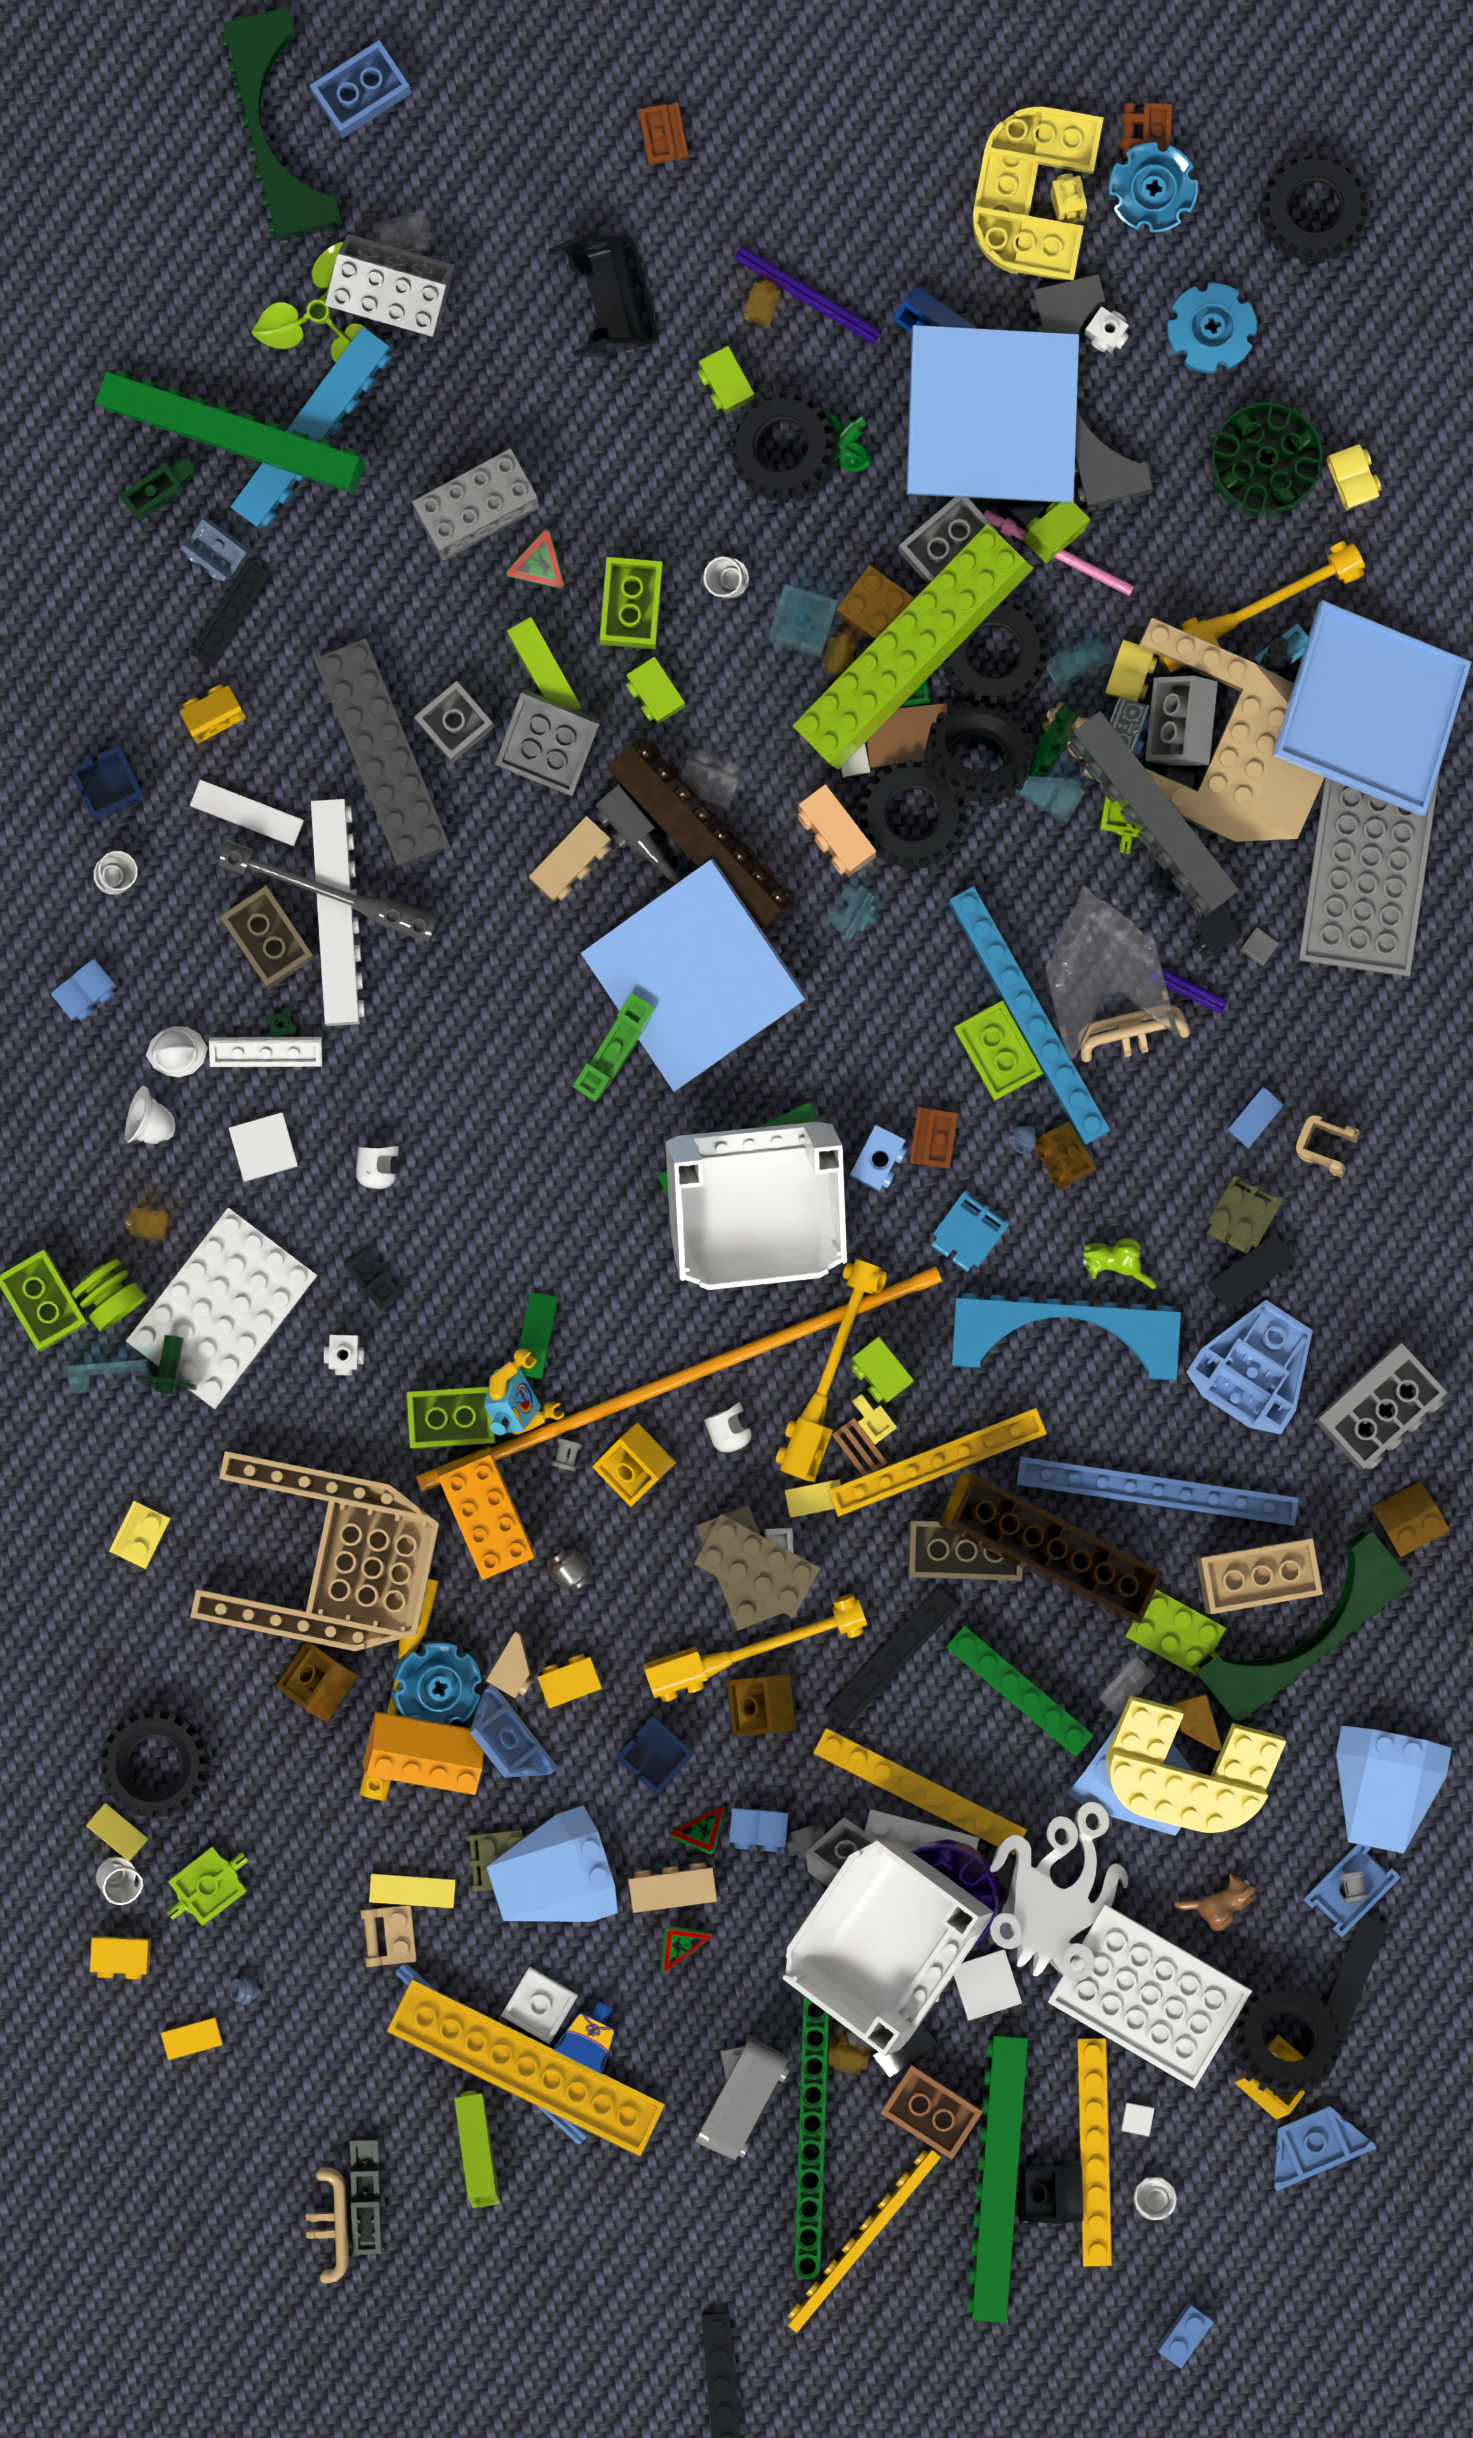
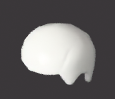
(1155, 2198)

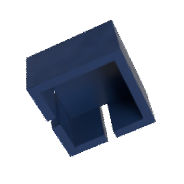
(109, 786)
(656, 1755)

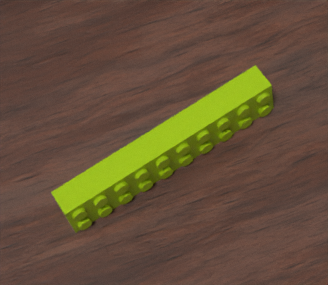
(913, 647)

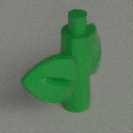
(852, 455)

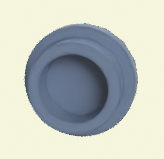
(1023, 1138)
(244, 1990)

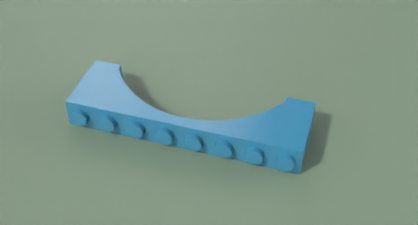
(1147, 1333)

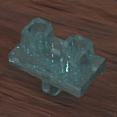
(857, 913)

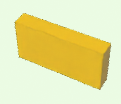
(192, 2038)

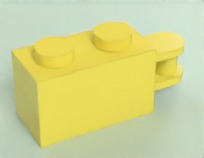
(1068, 199)

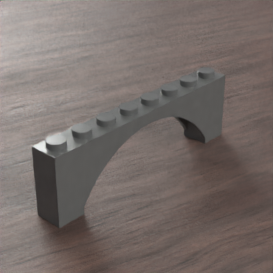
(1102, 473)

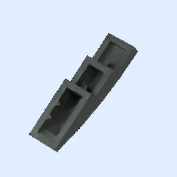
(365, 2195)

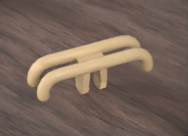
(1128, 1026)
(340, 2231)

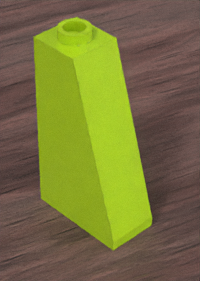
(541, 664)
(476, 2150)

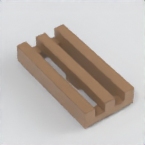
(845, 1429)

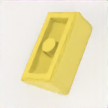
(117, 1832)

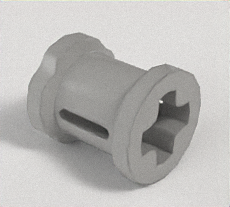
(566, 1454)
(1354, 1887)

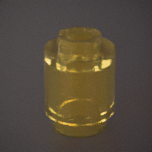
(839, 654)
(847, 2058)

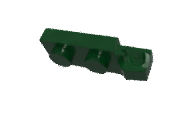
(1053, 742)

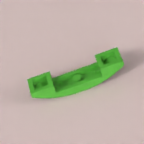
(615, 1047)

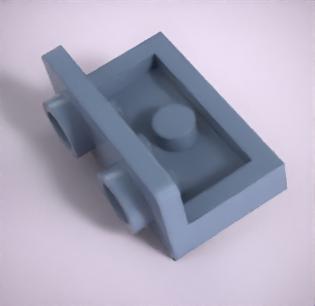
(215, 550)

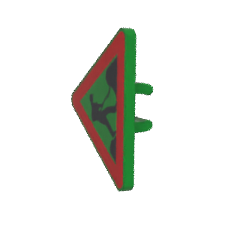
(538, 563)
(702, 1831)
(680, 1943)

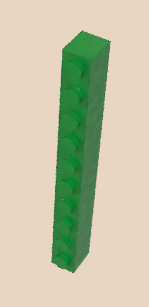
(230, 432)
(999, 2178)

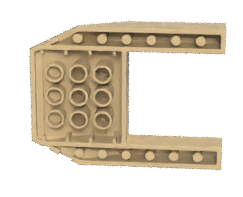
(1244, 787)
(367, 1565)

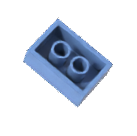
(360, 89)

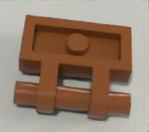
(1156, 125)

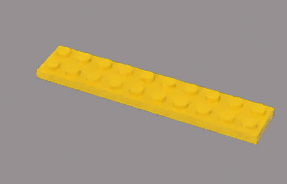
(525, 2068)

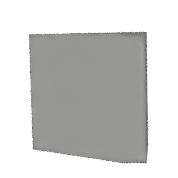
(1259, 946)

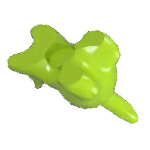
(1120, 1258)

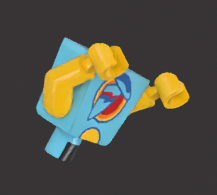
(512, 1401)

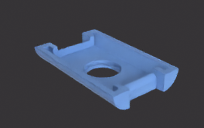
(1331, 1901)

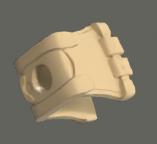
(1348, 1133)

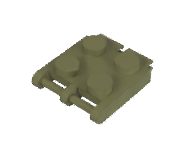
(1243, 1216)
(490, 1848)

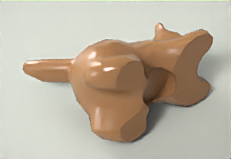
(1219, 1907)

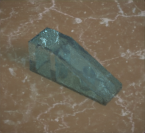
(1053, 795)

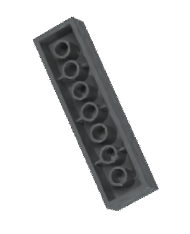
(382, 753)
(1152, 814)

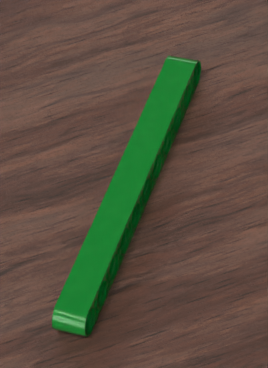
(807, 2136)

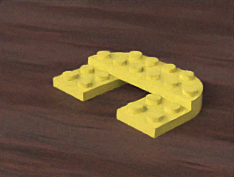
(1007, 185)
(1183, 1796)

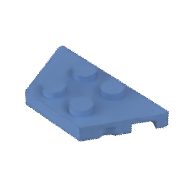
(507, 1738)
(1315, 2145)

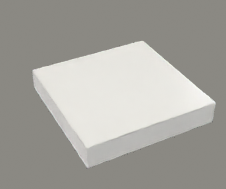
(263, 1147)
(986, 1985)
(539, 2005)

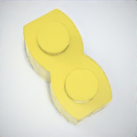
(1353, 477)
(1130, 672)

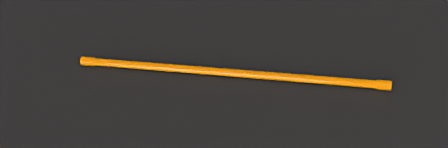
(915, 1283)

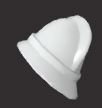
(177, 1051)
(148, 1119)

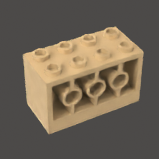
(1259, 1576)

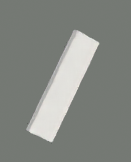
(247, 813)
(265, 1051)

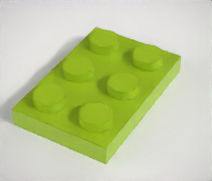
(998, 1050)
(1176, 1632)

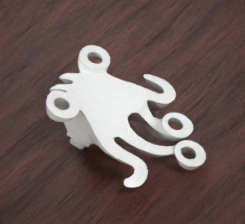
(1043, 1916)

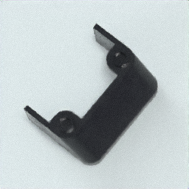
(616, 291)

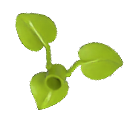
(280, 323)

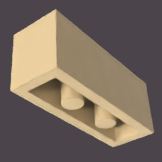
(571, 860)
(672, 1887)

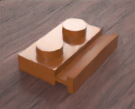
(663, 133)
(933, 1138)

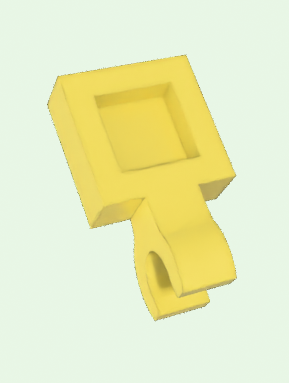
(875, 1422)

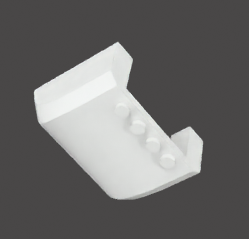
(757, 1204)
(884, 1943)

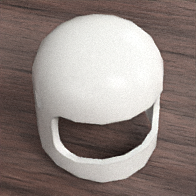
(735, 577)
(108, 878)
(374, 1166)
(727, 1431)
(117, 1880)

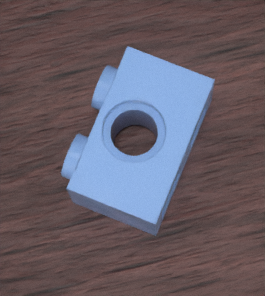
(879, 1141)

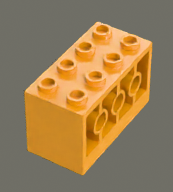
(485, 1512)

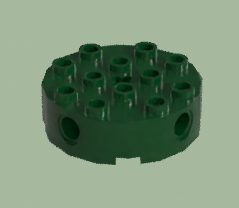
(1270, 432)

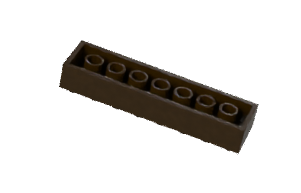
(699, 830)
(1050, 1548)

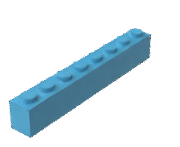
(317, 419)

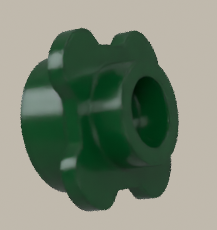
(285, 1017)

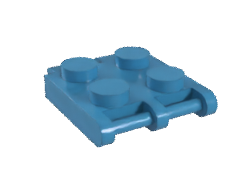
(968, 1232)

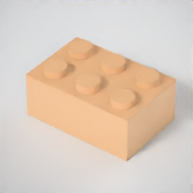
(835, 831)

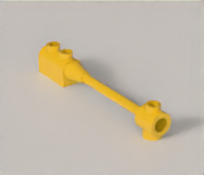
(1343, 562)
(808, 1435)
(690, 1669)
(378, 1787)

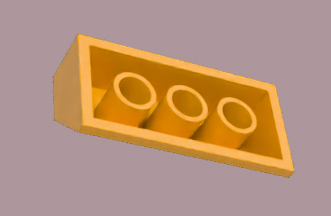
(423, 1753)

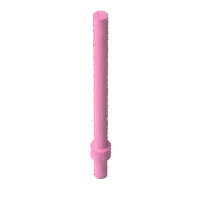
(1010, 528)

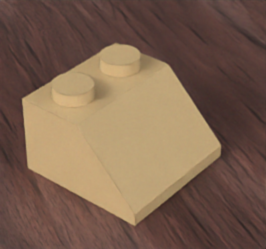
(512, 1668)

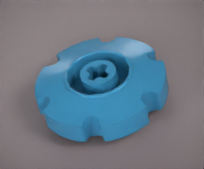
(1162, 207)
(1221, 308)
(417, 1680)

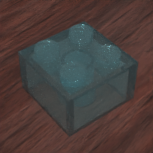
(802, 621)

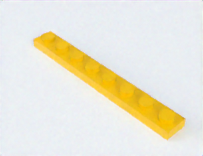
(937, 1462)
(916, 1789)
(1094, 2151)
(870, 2229)

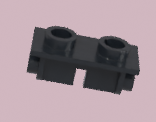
(1276, 657)

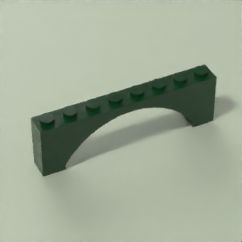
(254, 48)
(1369, 1584)

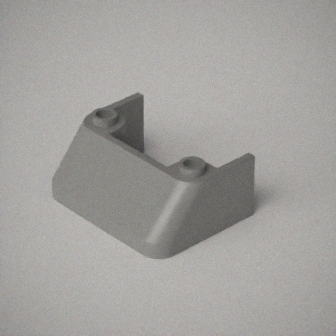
(743, 2099)

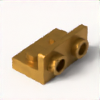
(1064, 1155)

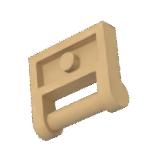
(398, 1935)

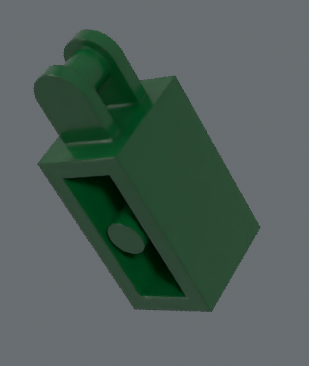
(157, 489)

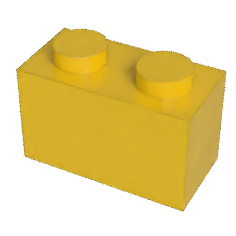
(570, 1681)
(120, 1955)

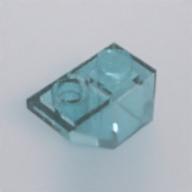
(1077, 661)

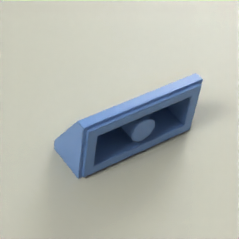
(1255, 1117)

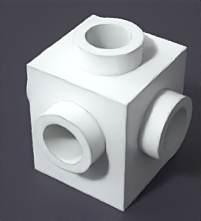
(1107, 321)
(339, 1343)

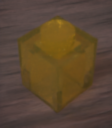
(762, 303)
(147, 1224)

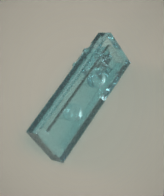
(80, 1374)

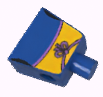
(588, 2038)

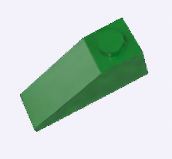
(538, 1331)

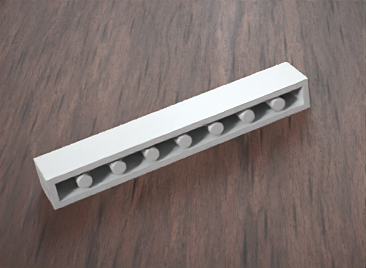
(336, 918)

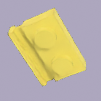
(140, 1534)

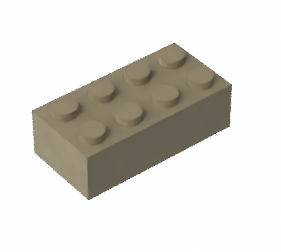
(944, 1554)
(757, 1566)
(743, 1607)

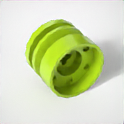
(108, 1294)

